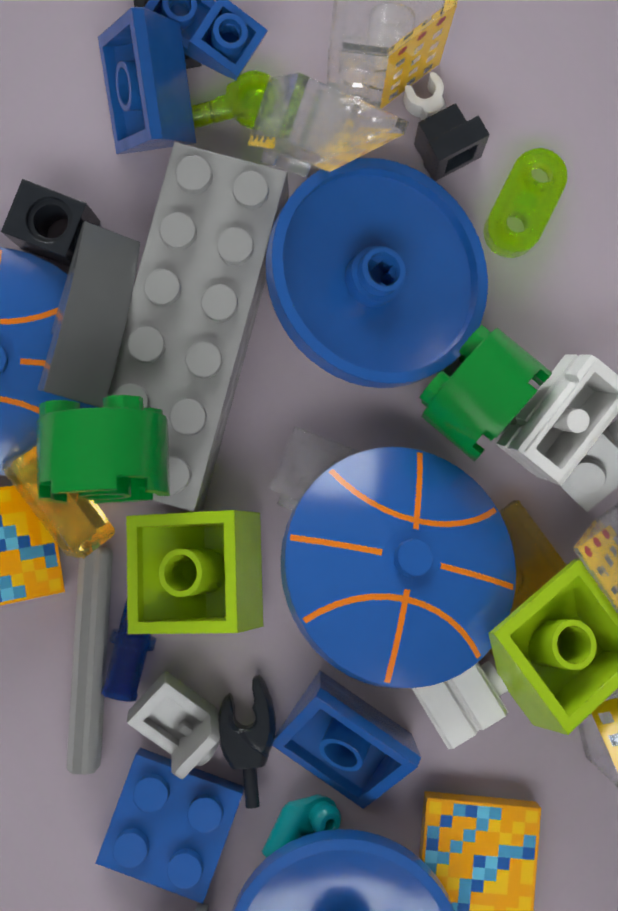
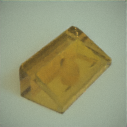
(75, 525)

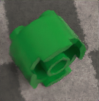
(483, 390)
(102, 452)

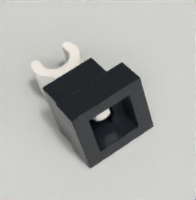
(444, 135)

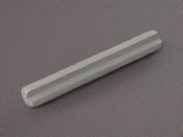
(89, 662)

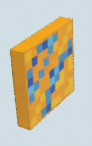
(27, 552)
(482, 849)

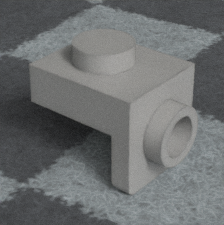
(597, 471)
(177, 722)

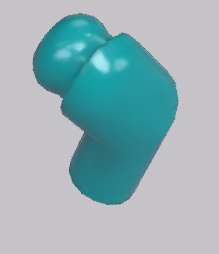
(302, 818)

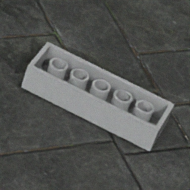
(198, 305)

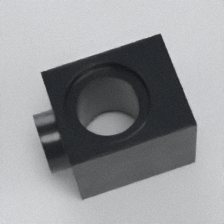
(35, 211)

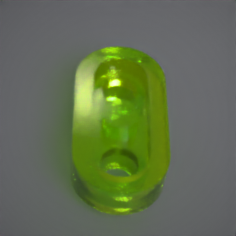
(526, 200)

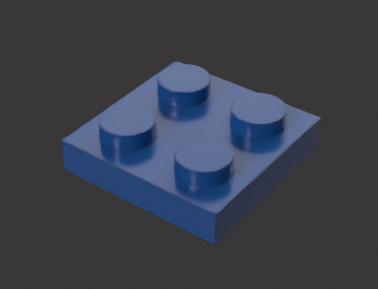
(169, 826)

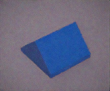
(146, 82)
(346, 742)

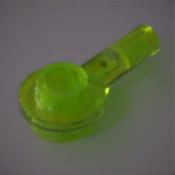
(240, 102)

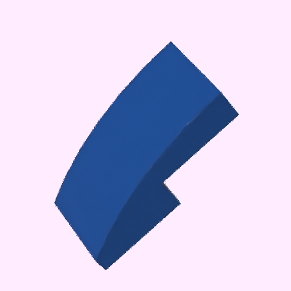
(214, 32)

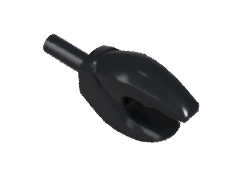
(248, 745)

